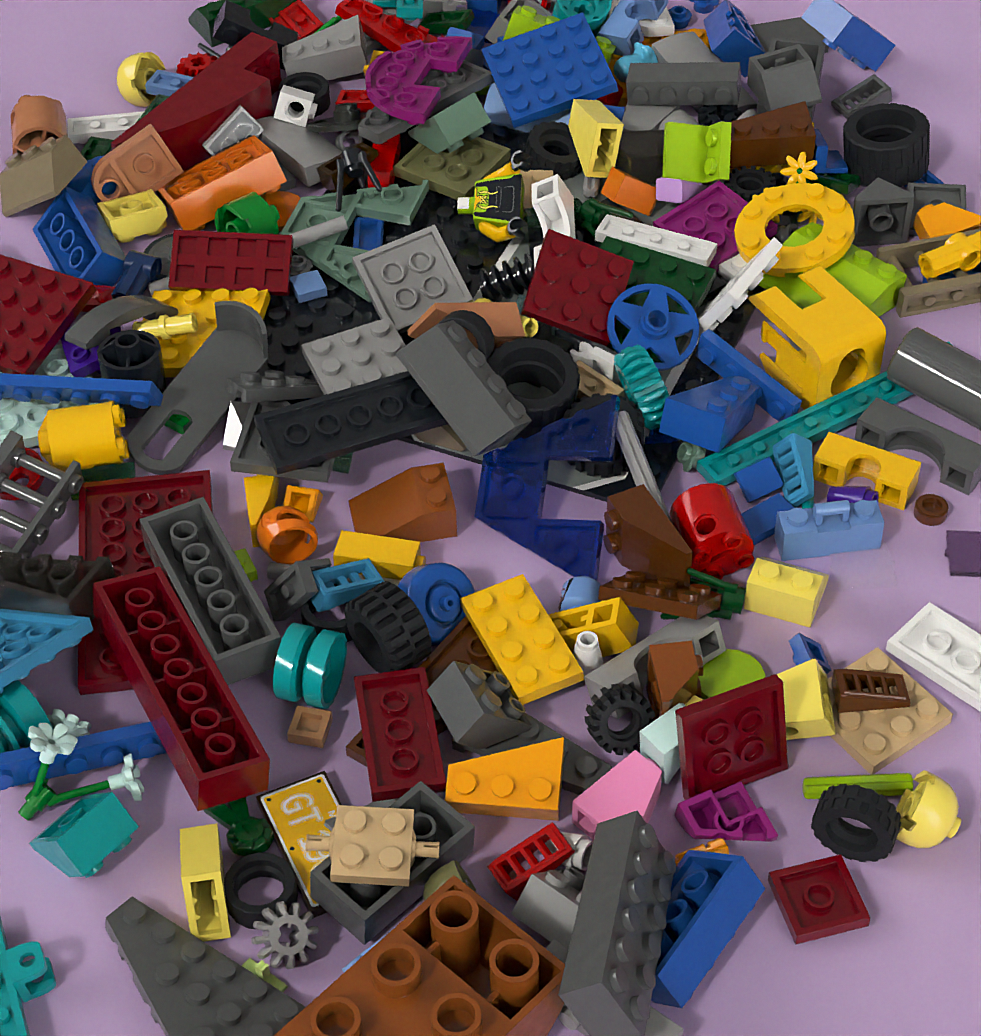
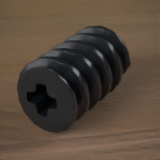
(508, 281)

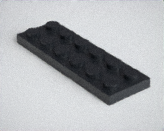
(346, 422)

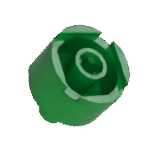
(247, 215)

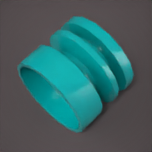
(595, 11)
(17, 713)

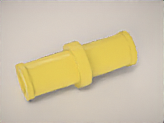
(168, 326)

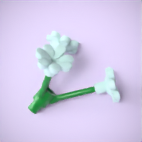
(63, 741)

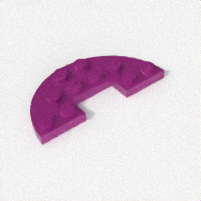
(396, 77)

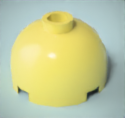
(133, 76)
(928, 812)

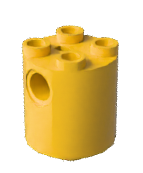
(85, 435)

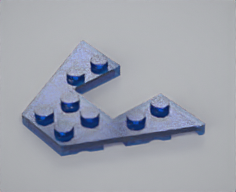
(515, 486)

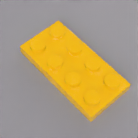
(521, 639)

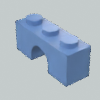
(624, 26)

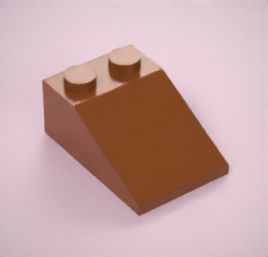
(408, 506)

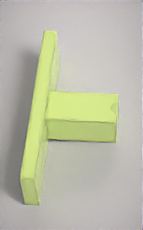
(262, 970)

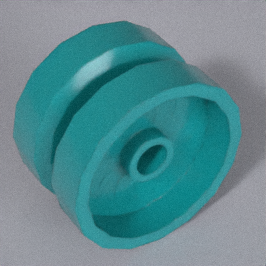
(309, 665)

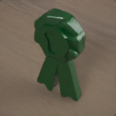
(246, 833)

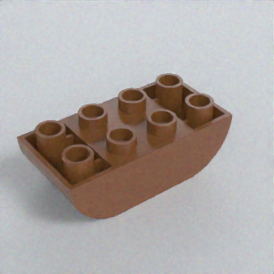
(443, 973)

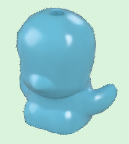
(641, 54)

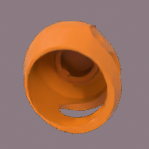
(284, 535)

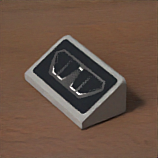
(233, 130)

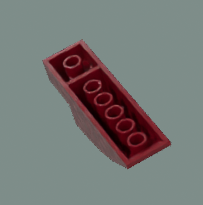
(187, 118)

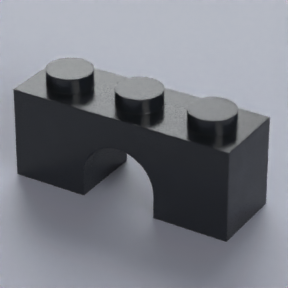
(234, 24)

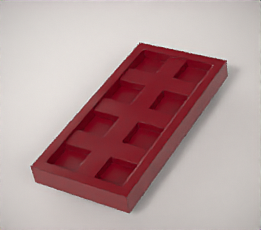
(230, 261)

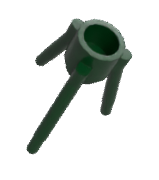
(594, 212)
(731, 597)

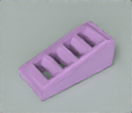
(677, 190)

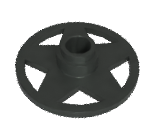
(346, 117)

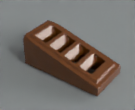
(847, 700)

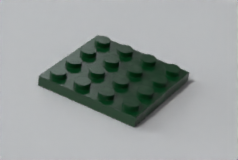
(654, 267)

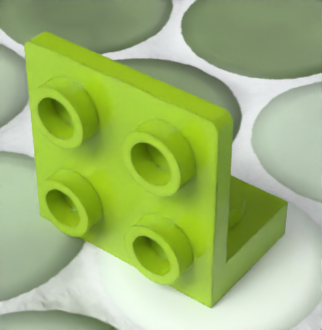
(697, 152)

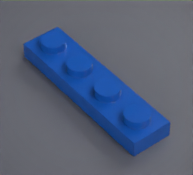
(729, 362)

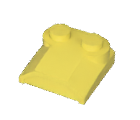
(134, 215)

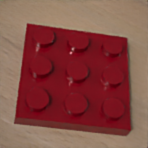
(575, 286)
(732, 737)

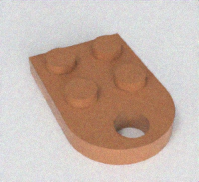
(136, 166)

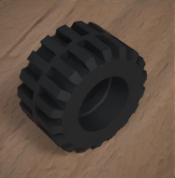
(619, 462)
(388, 628)

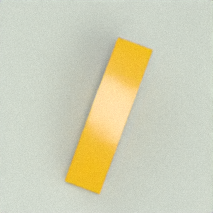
(261, 497)

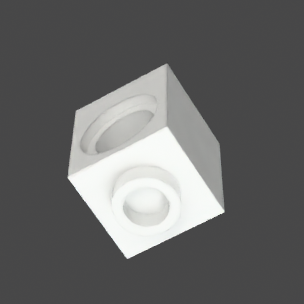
(286, 113)

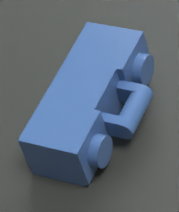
(828, 529)

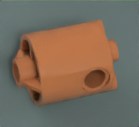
(35, 121)

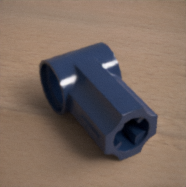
(138, 273)

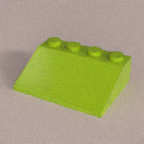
(858, 271)

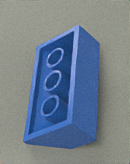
(79, 239)
(705, 909)

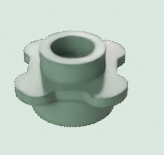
(689, 454)

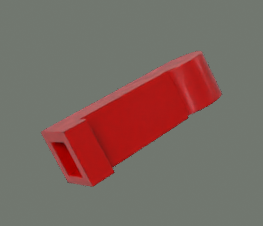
(384, 163)

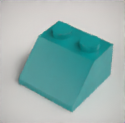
(86, 835)

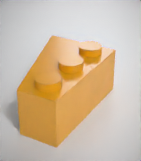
(510, 783)

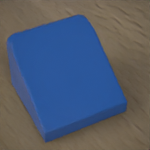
(758, 479)

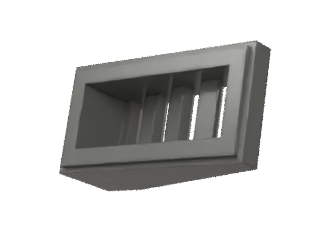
(871, 88)

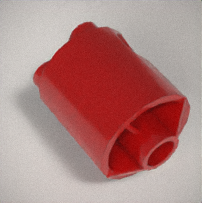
(713, 529)

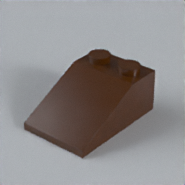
(645, 537)

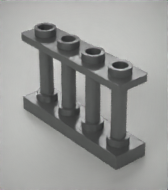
(51, 507)

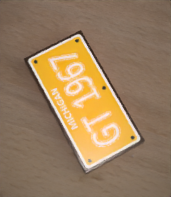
(294, 813)

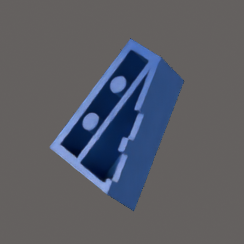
(711, 412)

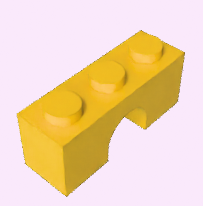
(846, 458)

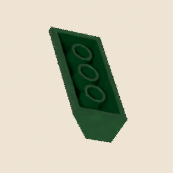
(260, 11)

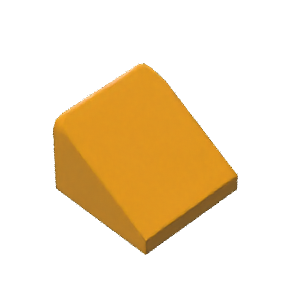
(303, 499)

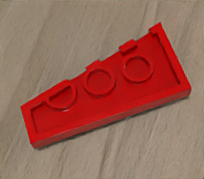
(383, 28)

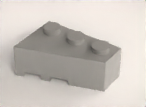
(329, 52)

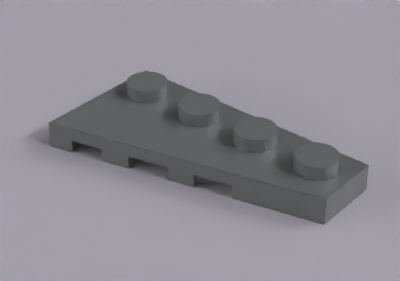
(579, 768)

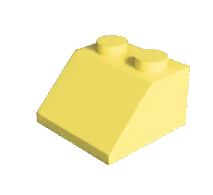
(784, 591)

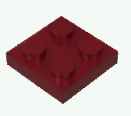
(818, 899)

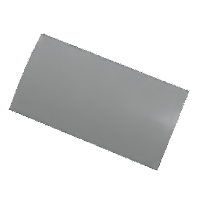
(688, 48)
(297, 148)

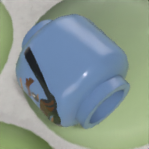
(579, 592)

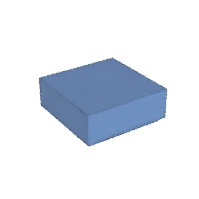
(308, 286)

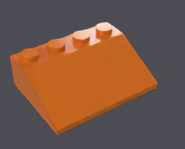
(221, 179)

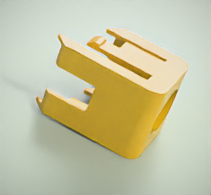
(828, 337)

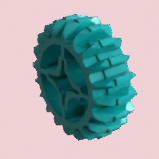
(642, 383)

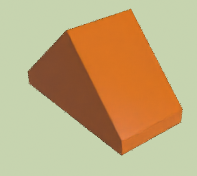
(630, 191)

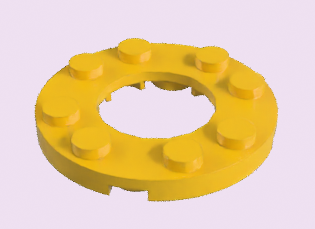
(822, 251)

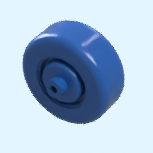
(437, 594)

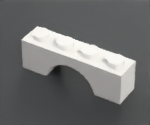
(553, 207)

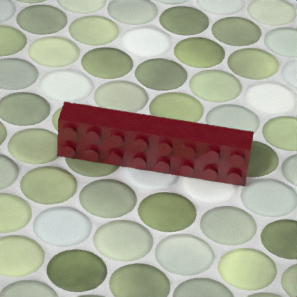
(181, 689)

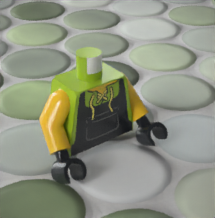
(499, 201)

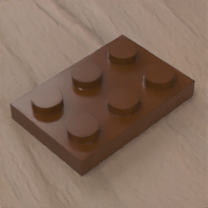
(661, 595)

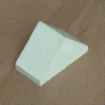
(660, 743)

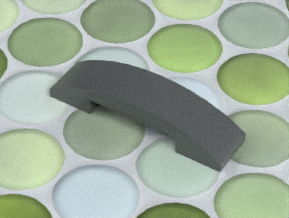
(96, 324)

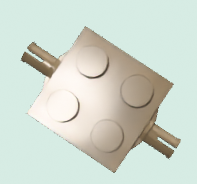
(372, 845)

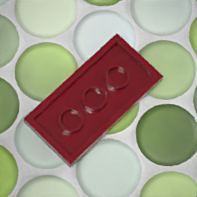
(399, 733)

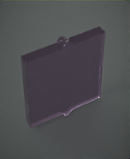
(963, 553)

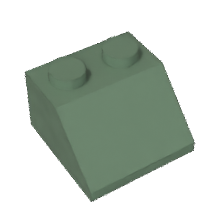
(452, 125)

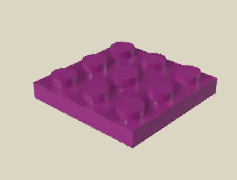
(710, 217)

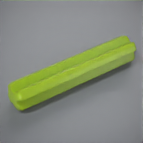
(883, 784)

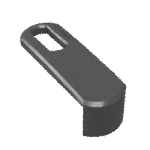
(201, 387)

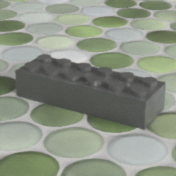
(212, 588)
(618, 929)

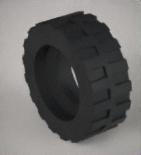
(555, 135)
(863, 806)

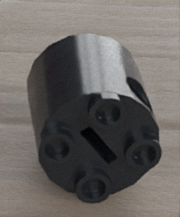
(132, 357)

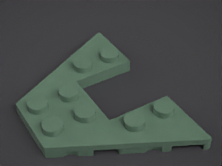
(328, 254)

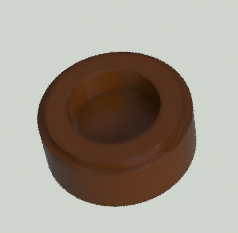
(931, 509)

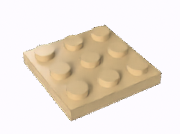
(886, 734)

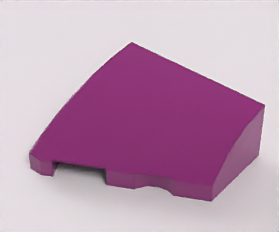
(725, 815)

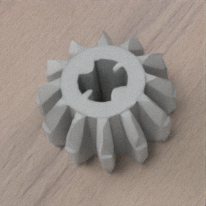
(298, 936)

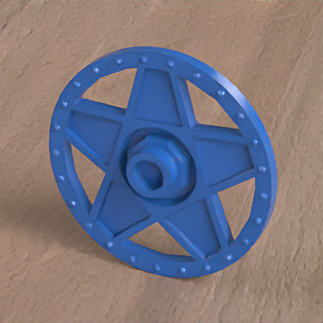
(654, 324)

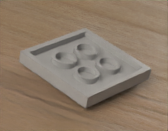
(410, 277)
(355, 356)

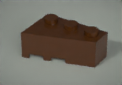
(772, 137)

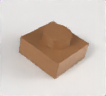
(310, 726)

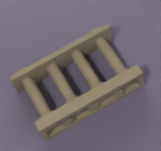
(936, 293)

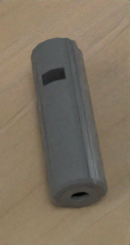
(938, 375)

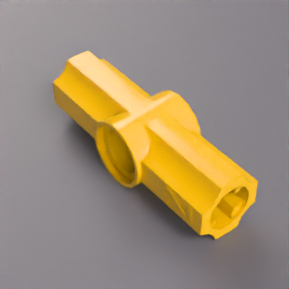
(958, 252)

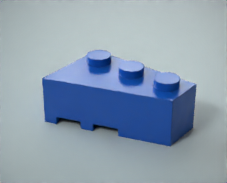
(848, 33)
(732, 36)

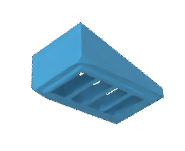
(791, 458)
(333, 596)

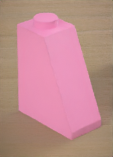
(624, 789)

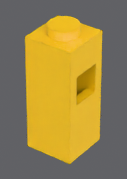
(389, 555)

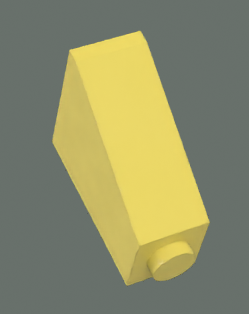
(595, 136)
(204, 882)

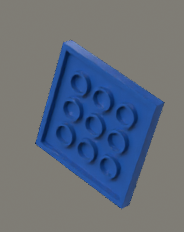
(548, 69)

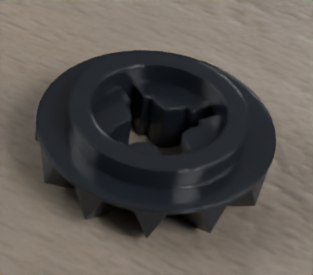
(707, 114)

